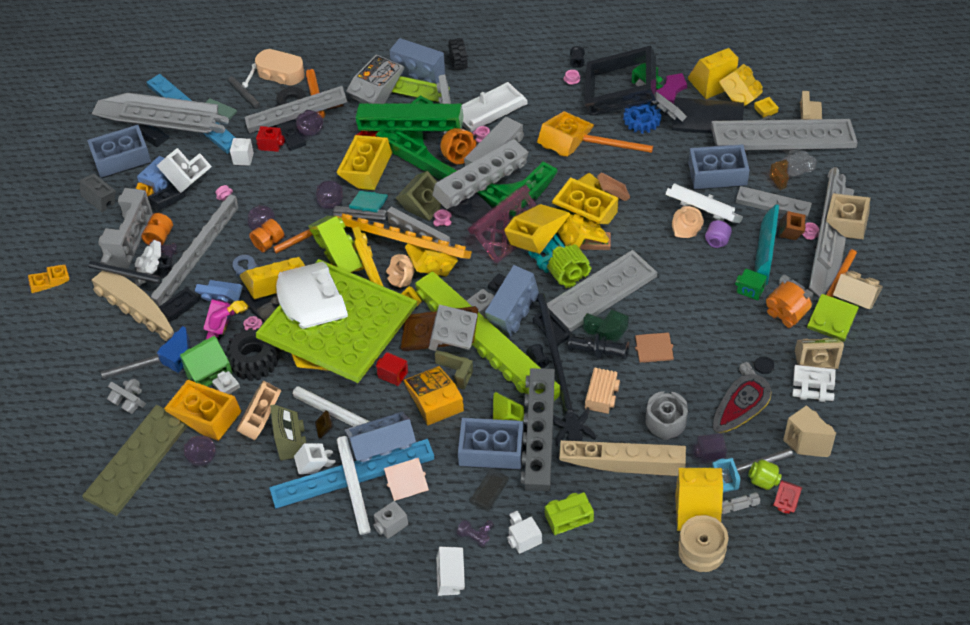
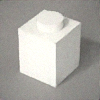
(241, 151)

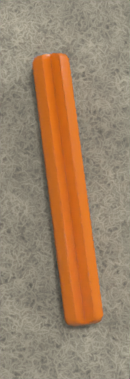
(313, 86)

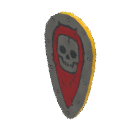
(742, 402)

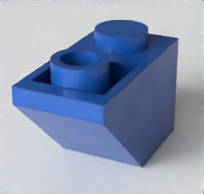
(170, 352)

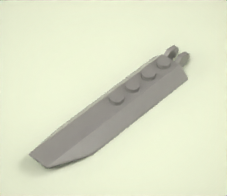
(162, 112)
(830, 242)

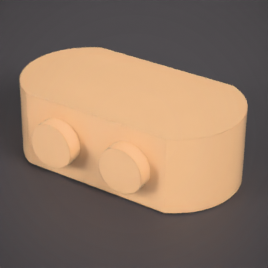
(279, 67)
(258, 410)

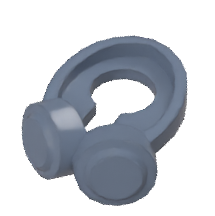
(238, 269)

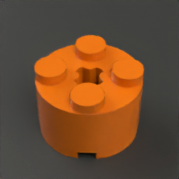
(788, 303)

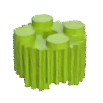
(568, 265)

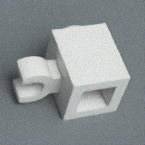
(312, 458)
(523, 534)

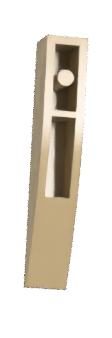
(132, 300)
(625, 457)

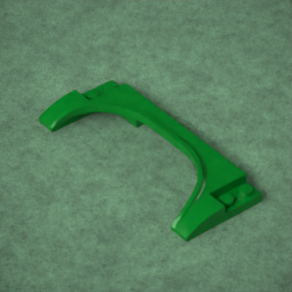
(411, 148)

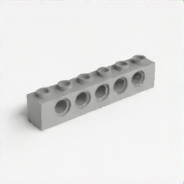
(480, 174)

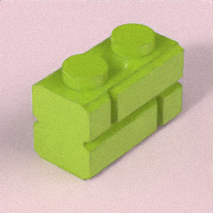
(569, 513)

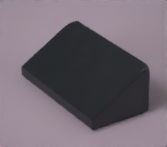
(152, 134)

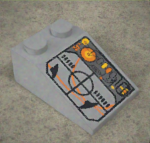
(375, 81)

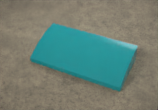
(766, 242)

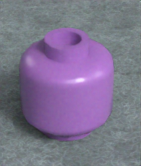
(718, 234)

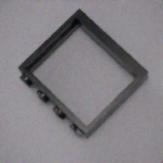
(623, 98)

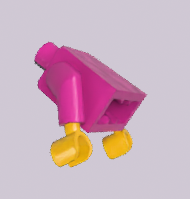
(219, 316)

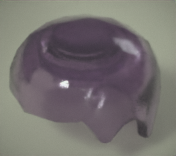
(309, 123)
(329, 194)
(259, 215)
(199, 450)

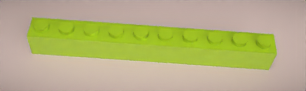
(488, 339)

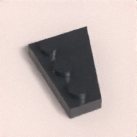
(262, 306)

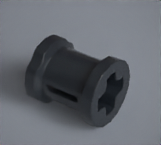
(577, 59)
(166, 264)
(537, 355)

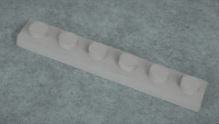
(291, 110)

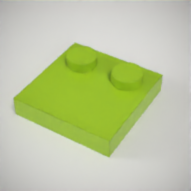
(833, 317)

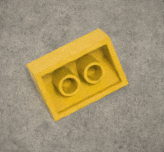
(365, 161)
(587, 201)
(263, 280)

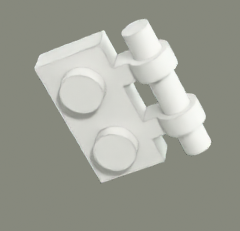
(149, 260)
(814, 378)

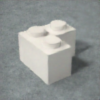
(181, 171)

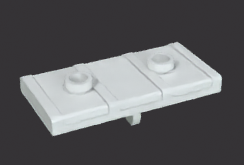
(491, 106)
(703, 202)

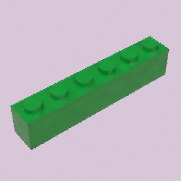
(409, 117)

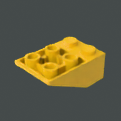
(535, 227)

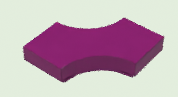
(673, 85)

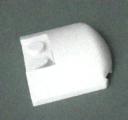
(310, 295)

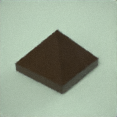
(324, 424)

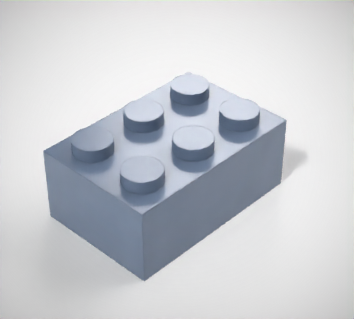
(419, 61)
(119, 151)
(718, 166)
(512, 301)
(380, 436)
(490, 443)

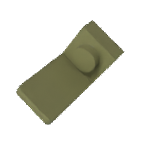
(462, 365)

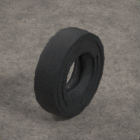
(289, 92)

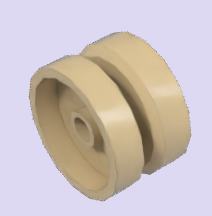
(703, 543)

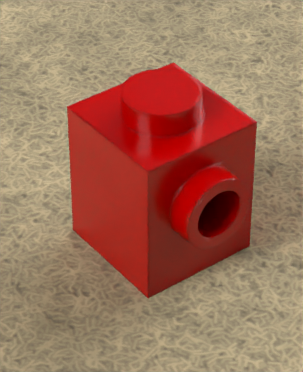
(269, 139)
(392, 368)

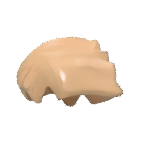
(687, 222)
(400, 271)

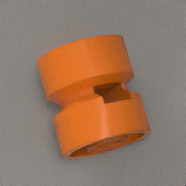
(157, 229)
(266, 235)

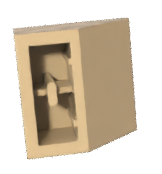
(857, 290)
(809, 434)

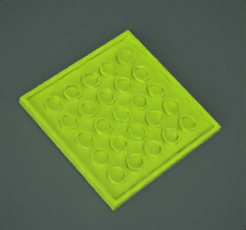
(349, 343)

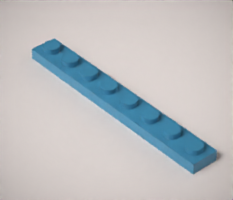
(164, 88)
(335, 477)

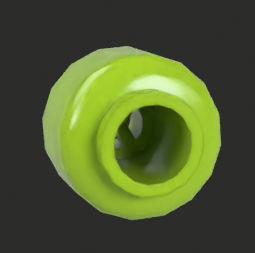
(764, 474)

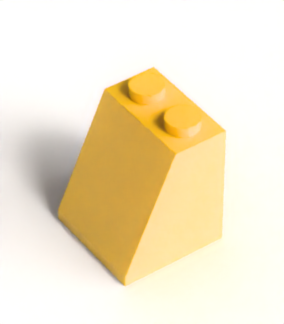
(712, 70)
(698, 494)

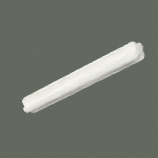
(333, 409)
(353, 485)

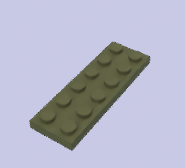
(135, 461)

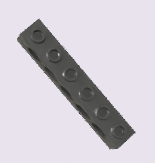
(540, 479)

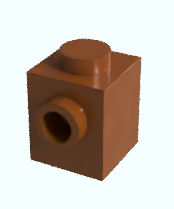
(792, 225)

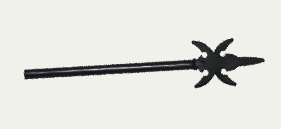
(572, 425)

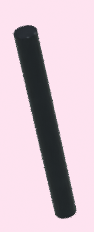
(125, 272)

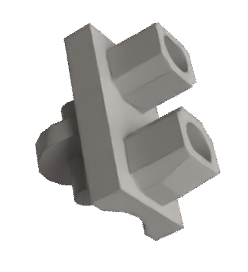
(119, 393)

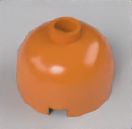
(457, 145)

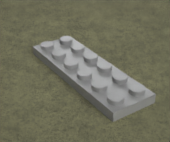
(602, 289)

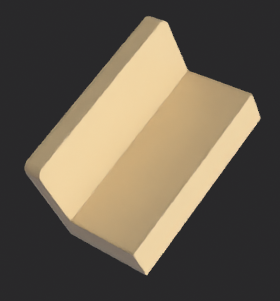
(808, 108)

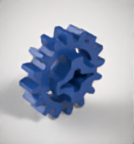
(642, 117)

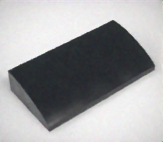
(702, 112)

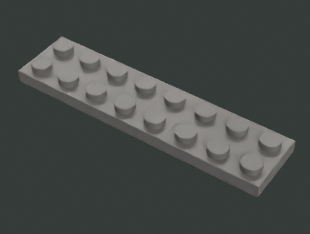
(785, 134)

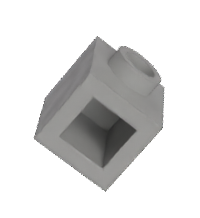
(481, 301)
(390, 520)

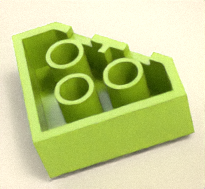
(339, 251)

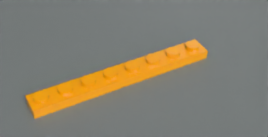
(407, 237)

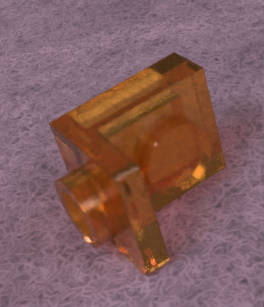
(779, 173)

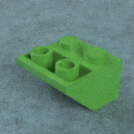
(205, 362)

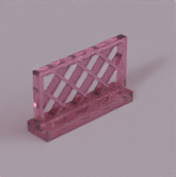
(496, 214)

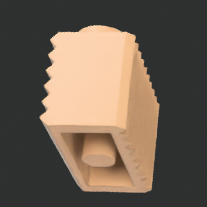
(601, 390)

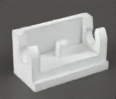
(450, 571)

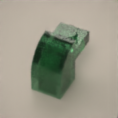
(612, 327)

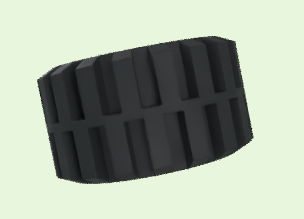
(255, 365)

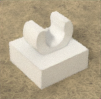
(225, 382)

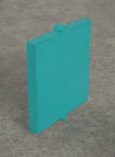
(368, 201)

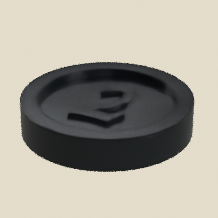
(764, 365)

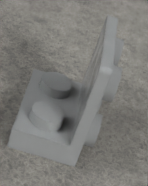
(453, 328)

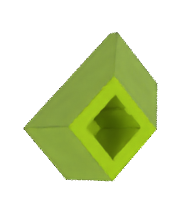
(507, 409)

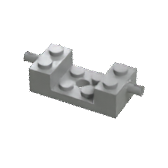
(121, 244)

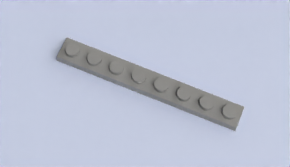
(195, 251)

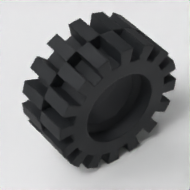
(457, 53)

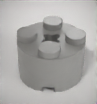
(666, 415)

